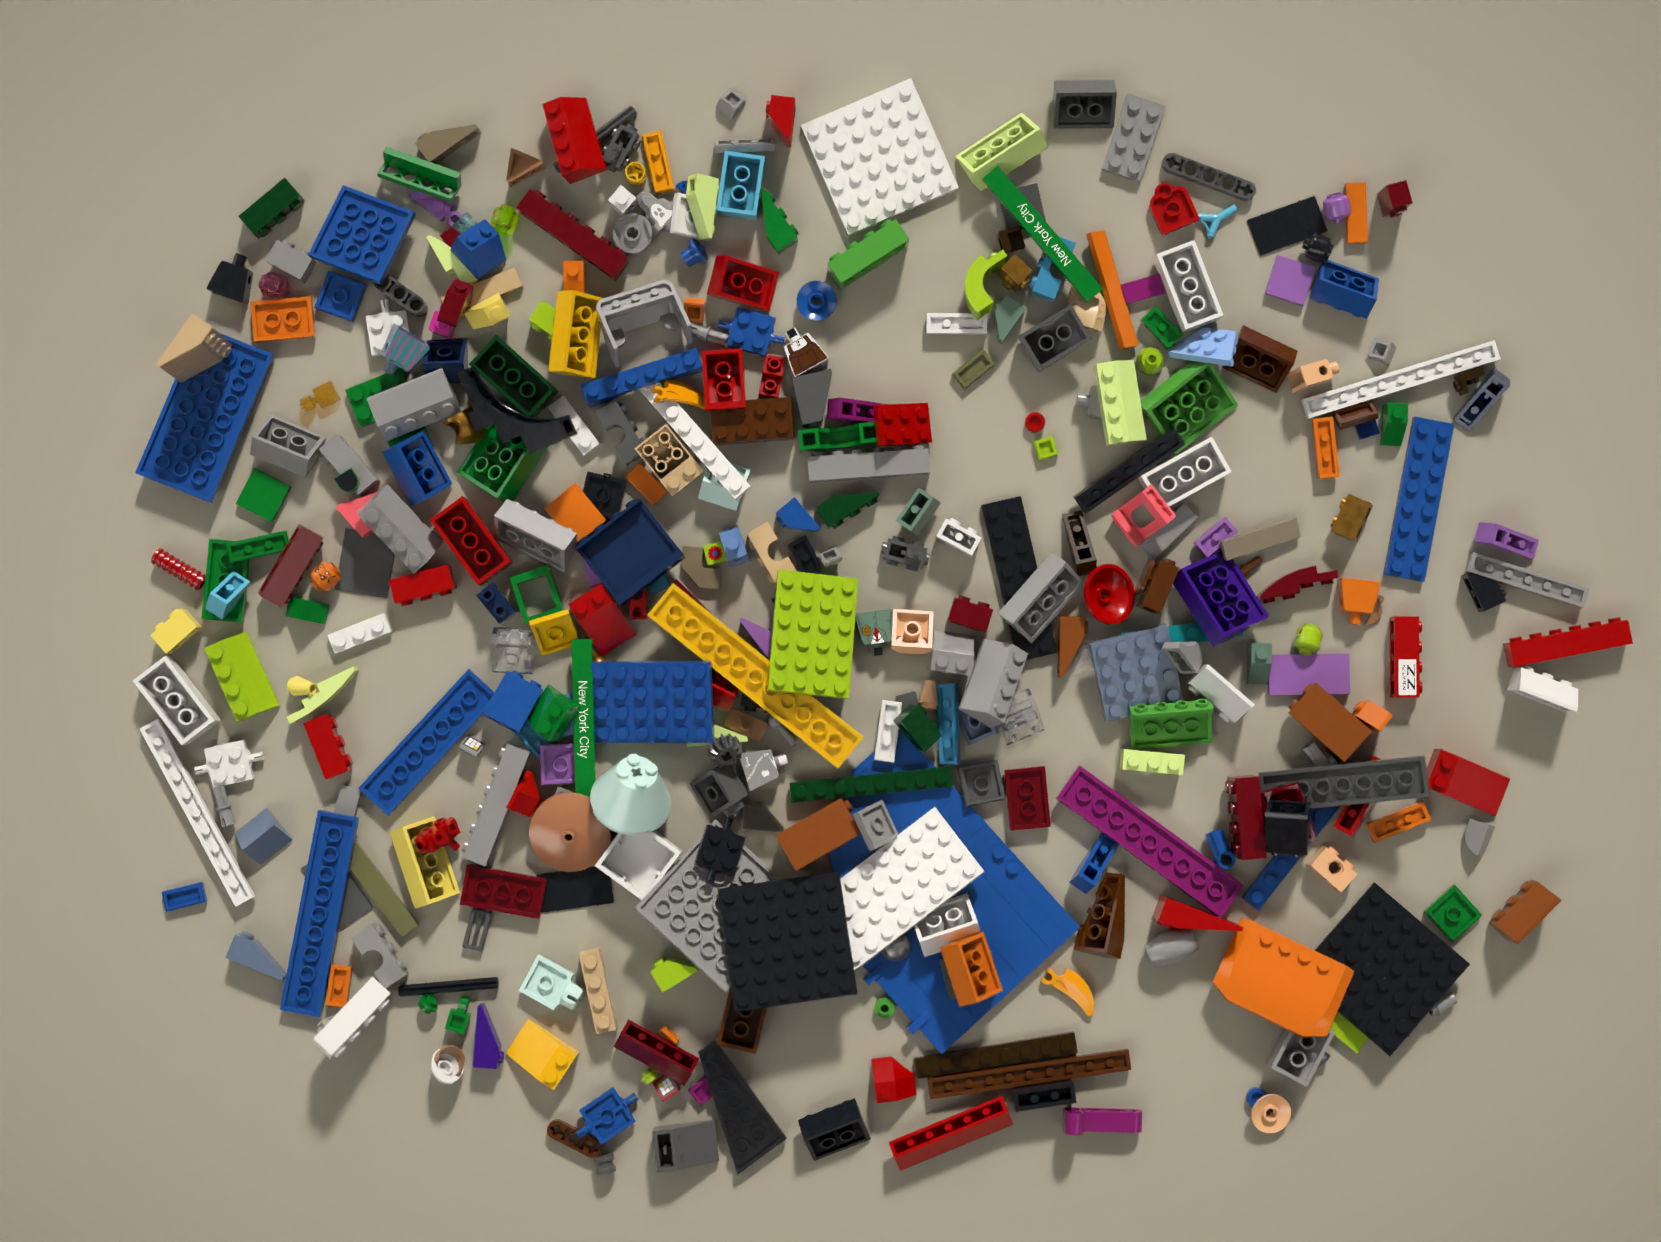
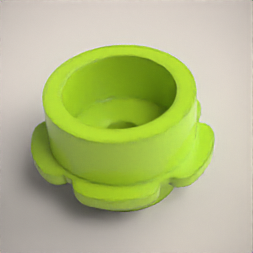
(648, 1076)

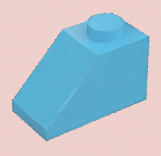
(226, 594)

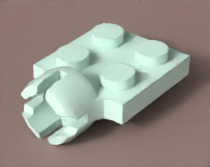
(551, 985)

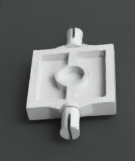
(381, 324)
(229, 763)

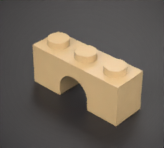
(761, 540)

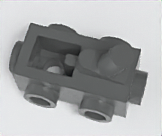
(617, 153)
(911, 555)

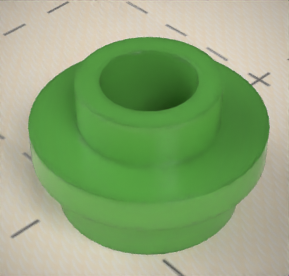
(884, 1001)

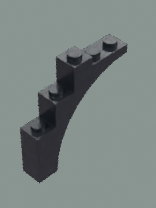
(490, 411)

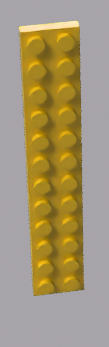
(749, 673)

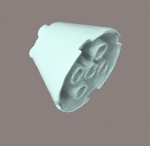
(631, 797)

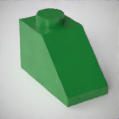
(1393, 423)

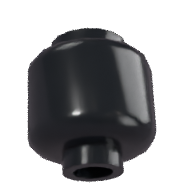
(1317, 247)

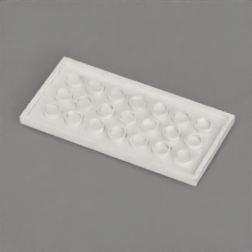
(904, 884)

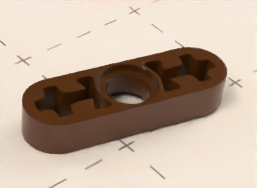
(558, 1137)

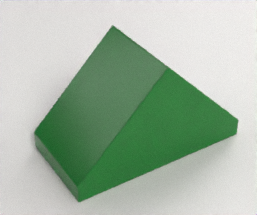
(307, 610)

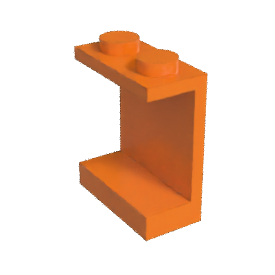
(576, 512)

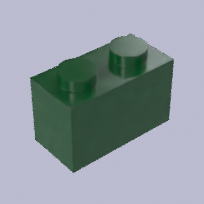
(918, 727)

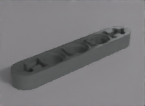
(1198, 178)

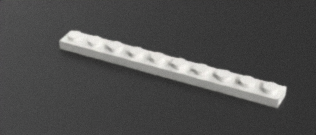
(1401, 379)
(197, 812)

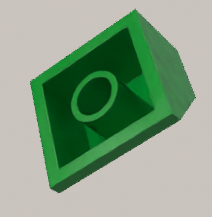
(552, 714)

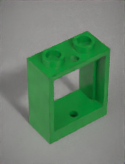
(532, 575)

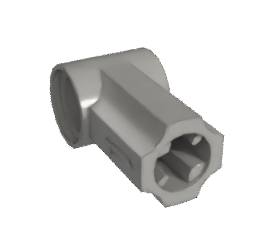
(1318, 754)

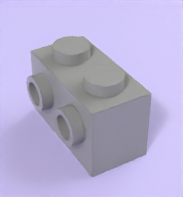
(291, 261)

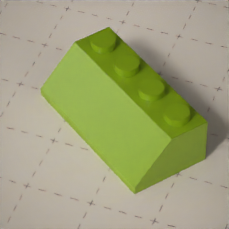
(241, 676)

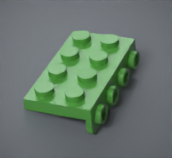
(1170, 724)

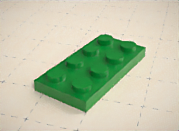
(216, 571)

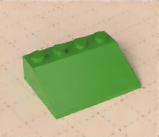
(1189, 402)

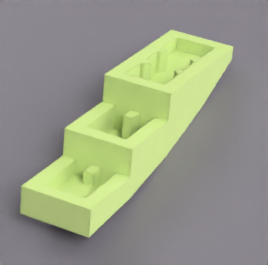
(328, 690)

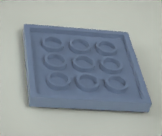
(1134, 671)

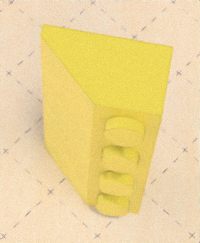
(426, 874)

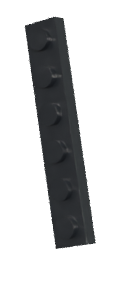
(1129, 470)

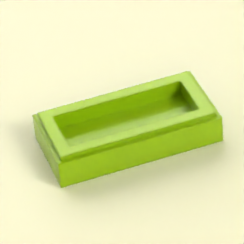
(1348, 1033)

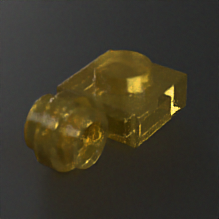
(324, 395)

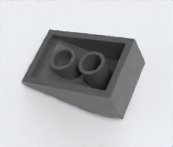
(1054, 338)

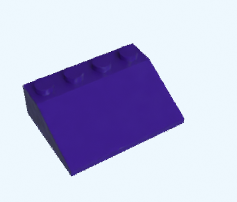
(1219, 598)

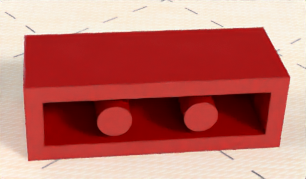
(423, 585)
(328, 746)

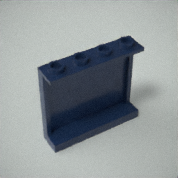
(629, 552)

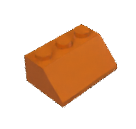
(971, 969)

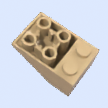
(669, 460)

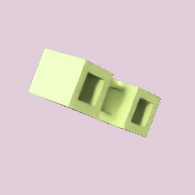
(1152, 761)

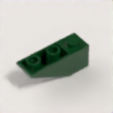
(840, 507)

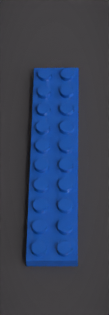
(319, 913)

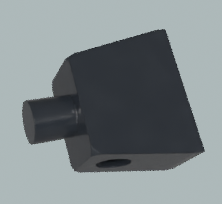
(232, 280)

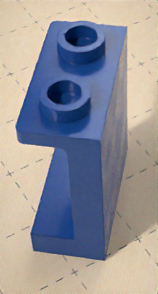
(513, 701)

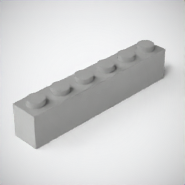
(868, 465)
(493, 810)

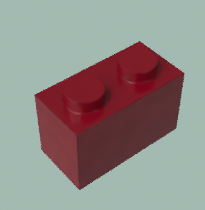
(1394, 199)
(970, 614)

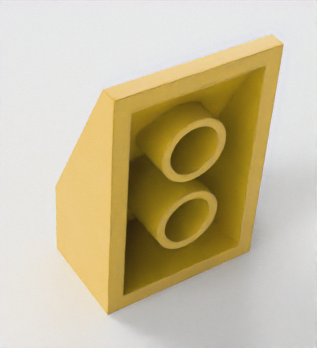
(542, 1054)

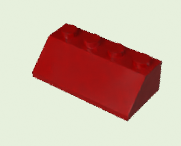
(574, 138)

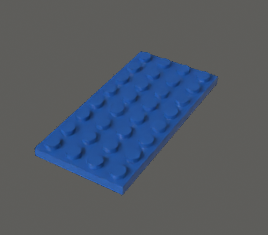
(205, 422)

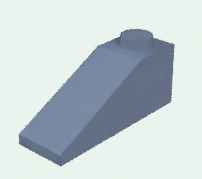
(254, 955)

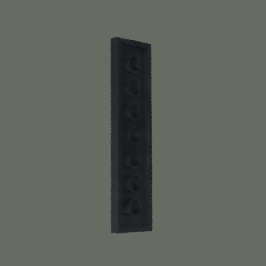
(1014, 563)

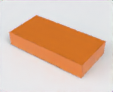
(646, 484)

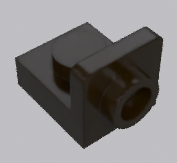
(1470, 377)

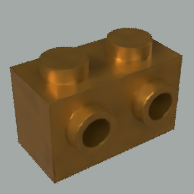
(1015, 274)
(1351, 517)

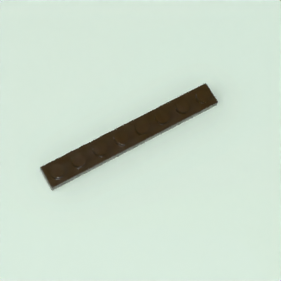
(995, 1055)

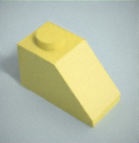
(487, 312)

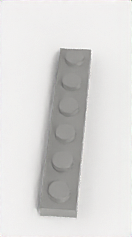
(1527, 580)

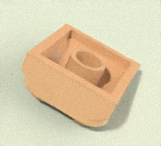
(912, 631)

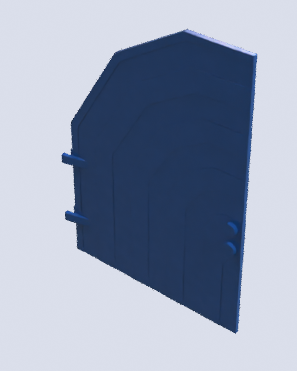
(1010, 904)

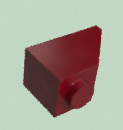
(456, 303)

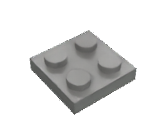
(875, 825)

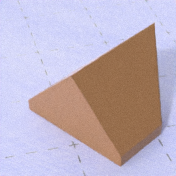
(521, 167)

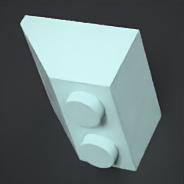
(714, 491)

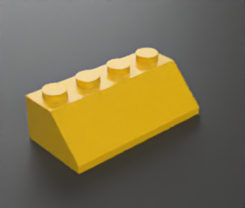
(575, 335)

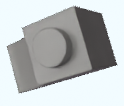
(1184, 655)

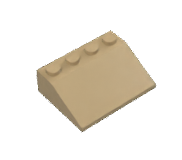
(194, 350)

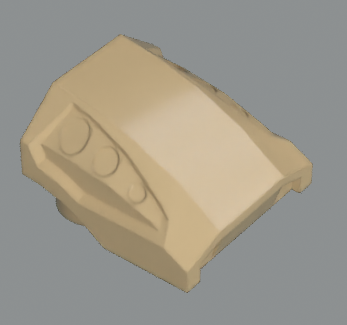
(1091, 313)

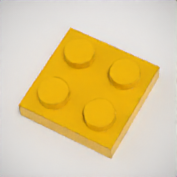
(554, 632)

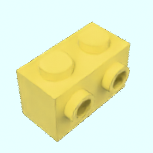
(175, 630)

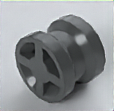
(605, 1164)

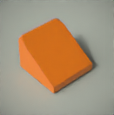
(695, 309)
(667, 1034)

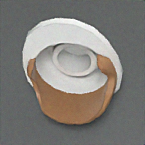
(448, 1064)

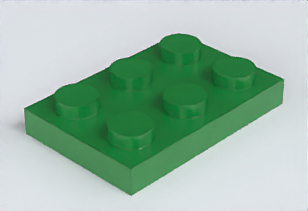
(358, 394)

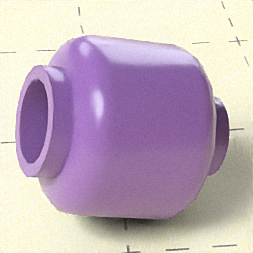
(1337, 207)

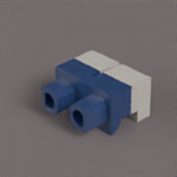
(497, 603)

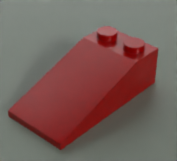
(1466, 781)
(1181, 915)

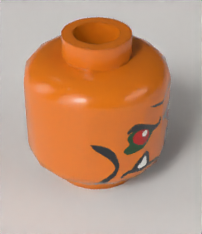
(325, 576)

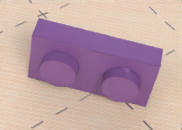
(1210, 541)

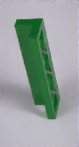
(423, 172)

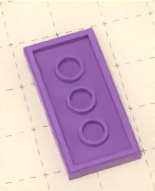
(1295, 672)

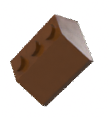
(1262, 359)

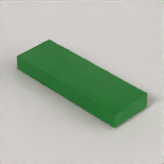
(257, 546)

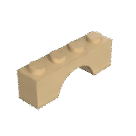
(597, 990)

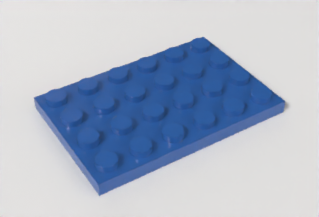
(653, 701)

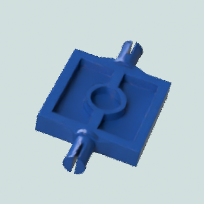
(751, 332)
(607, 1115)

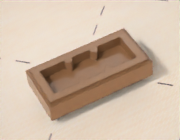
(745, 724)

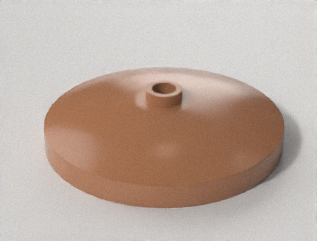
(562, 816)

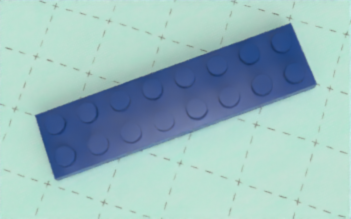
(1418, 499)
(428, 742)

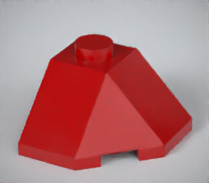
(526, 796)
(892, 1080)

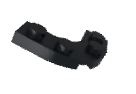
(805, 557)

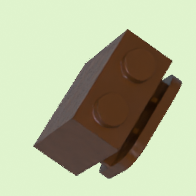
(1155, 584)

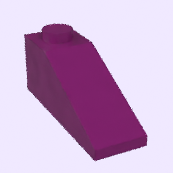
(850, 410)

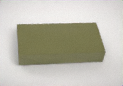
(973, 369)

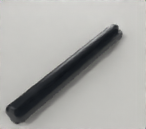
(448, 986)

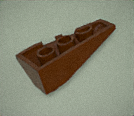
(1105, 924)

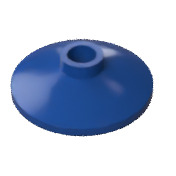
(816, 290)

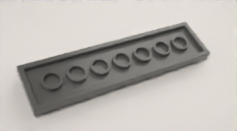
(1355, 781)

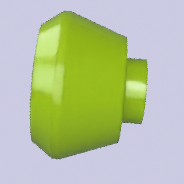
(1144, 361)

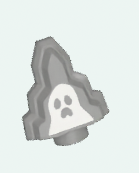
(657, 212)

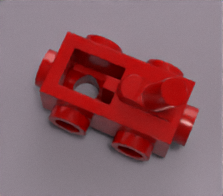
(438, 835)

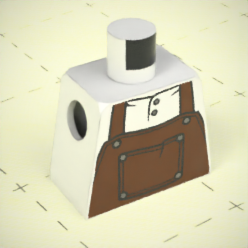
(803, 353)

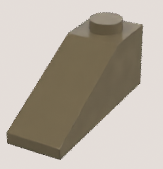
(442, 143)

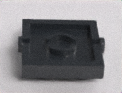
(605, 492)

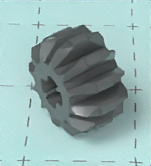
(724, 750)

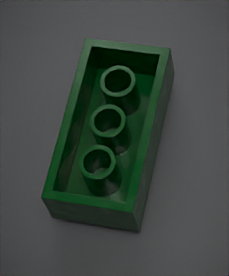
(513, 377)

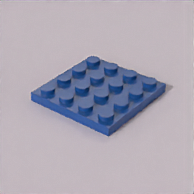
(362, 235)

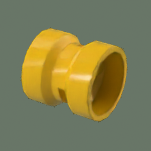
(633, 170)

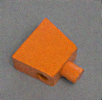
(1357, 597)

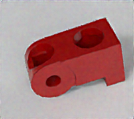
(638, 607)

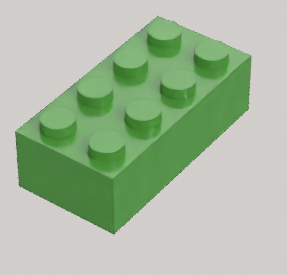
(868, 253)

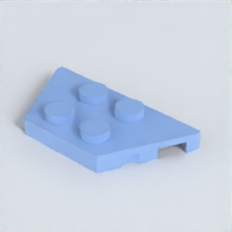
(1207, 346)

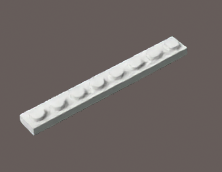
(699, 444)

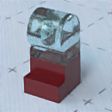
(463, 224)

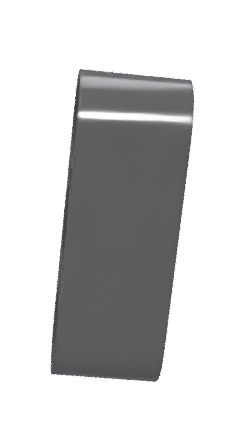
(407, 301)

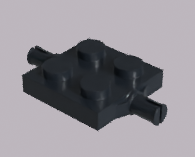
(719, 850)

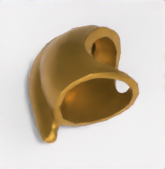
(463, 427)

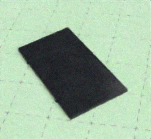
(1287, 225)
(576, 889)

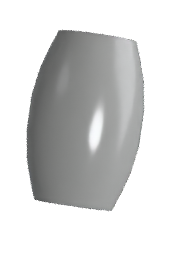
(1171, 947)

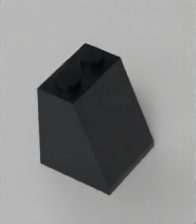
(1287, 827)

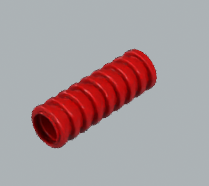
(178, 569)

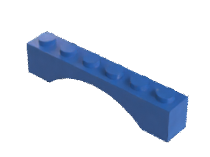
(621, 383)

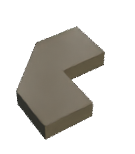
(703, 577)

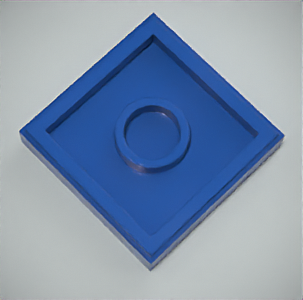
(340, 296)

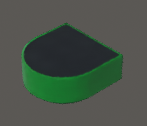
(348, 481)

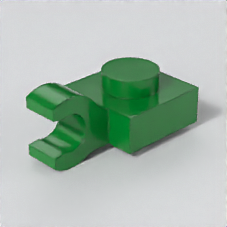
(458, 1018)

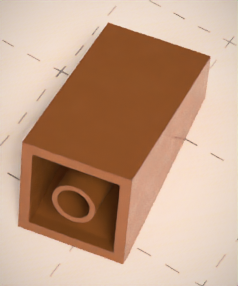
(1329, 722)
(819, 834)

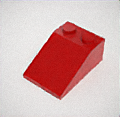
(742, 282)
(724, 379)
(602, 619)

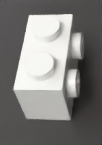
(958, 537)

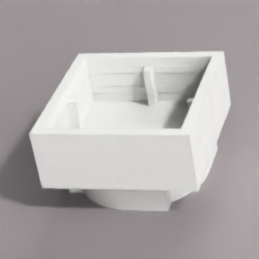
(638, 861)

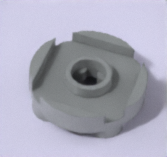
(623, 228)

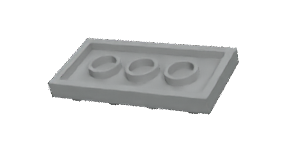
(1133, 138)

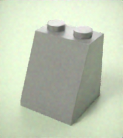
(952, 653)

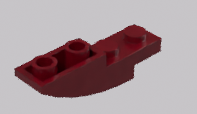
(1289, 584)

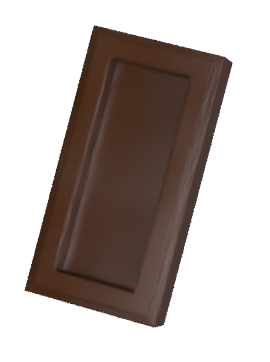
(1355, 415)

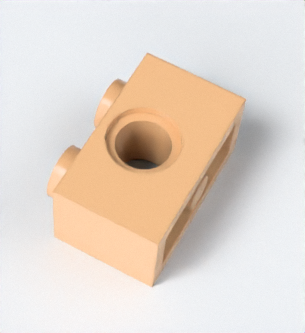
(1320, 864)

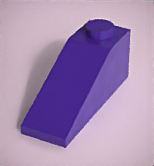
(487, 1043)

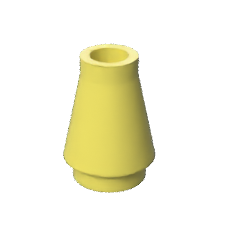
(299, 686)

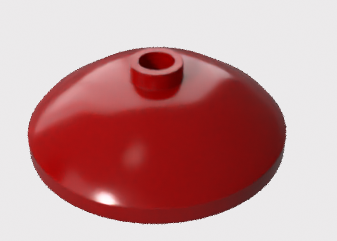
(1116, 593)

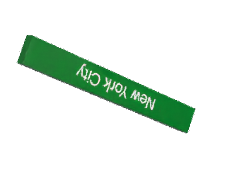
(1042, 234)
(584, 719)

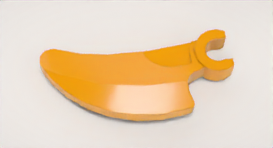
(679, 392)
(1074, 987)

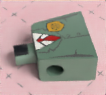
(875, 629)

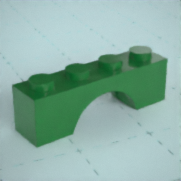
(836, 438)

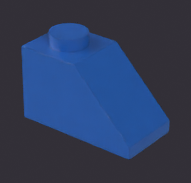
(796, 517)

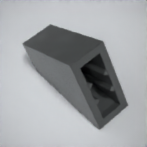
(811, 396)

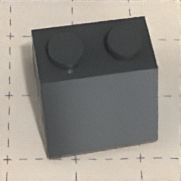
(719, 789)

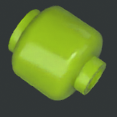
(1308, 639)

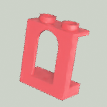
(1155, 505)

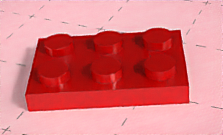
(902, 424)

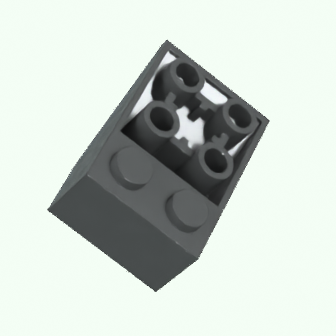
(685, 1145)

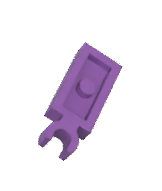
(437, 207)

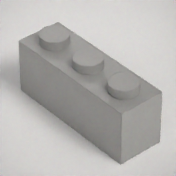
(342, 458)

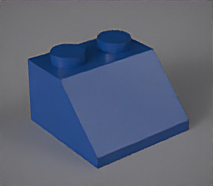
(479, 249)

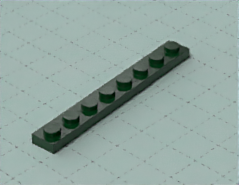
(871, 784)

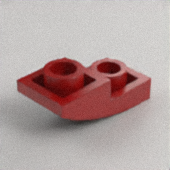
(772, 376)

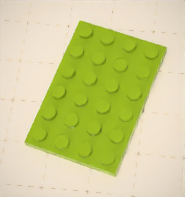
(812, 634)

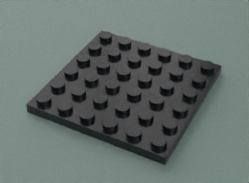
(787, 941)
(1396, 967)

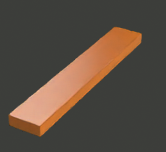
(1112, 289)

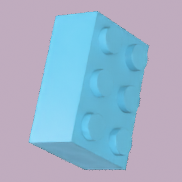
(740, 185)

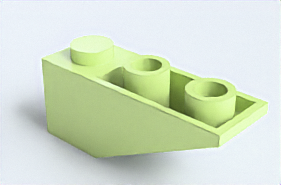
(702, 198)

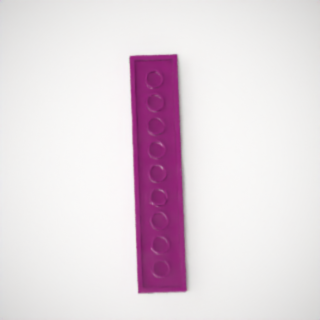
(1149, 841)

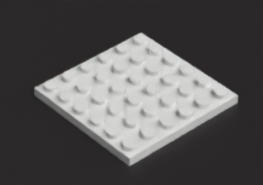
(879, 157)

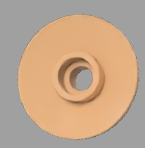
(1276, 1119)

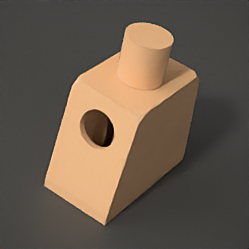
(1312, 375)

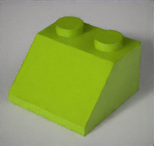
(671, 971)

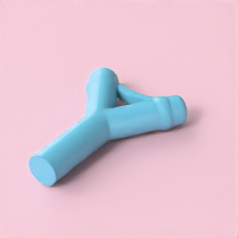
(1216, 219)

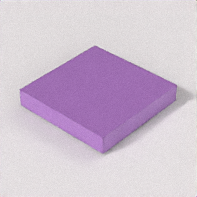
(1290, 280)
(557, 764)

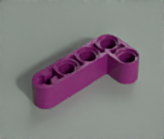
(1101, 1120)

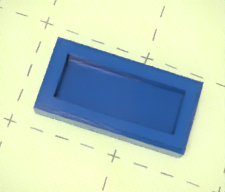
(184, 896)

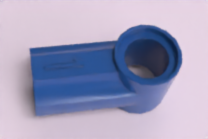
(1220, 846)

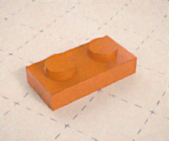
(339, 985)

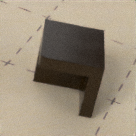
(1011, 239)

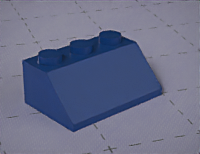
(1345, 288)
(417, 468)

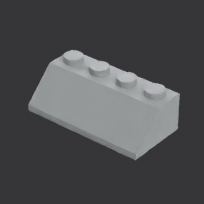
(414, 404)
(399, 528)
(535, 535)
(1041, 597)
(993, 682)

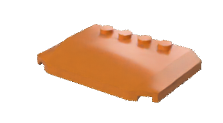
(1282, 980)

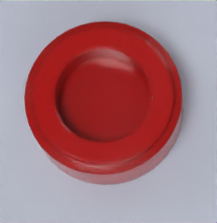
(1034, 422)

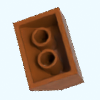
(1524, 911)

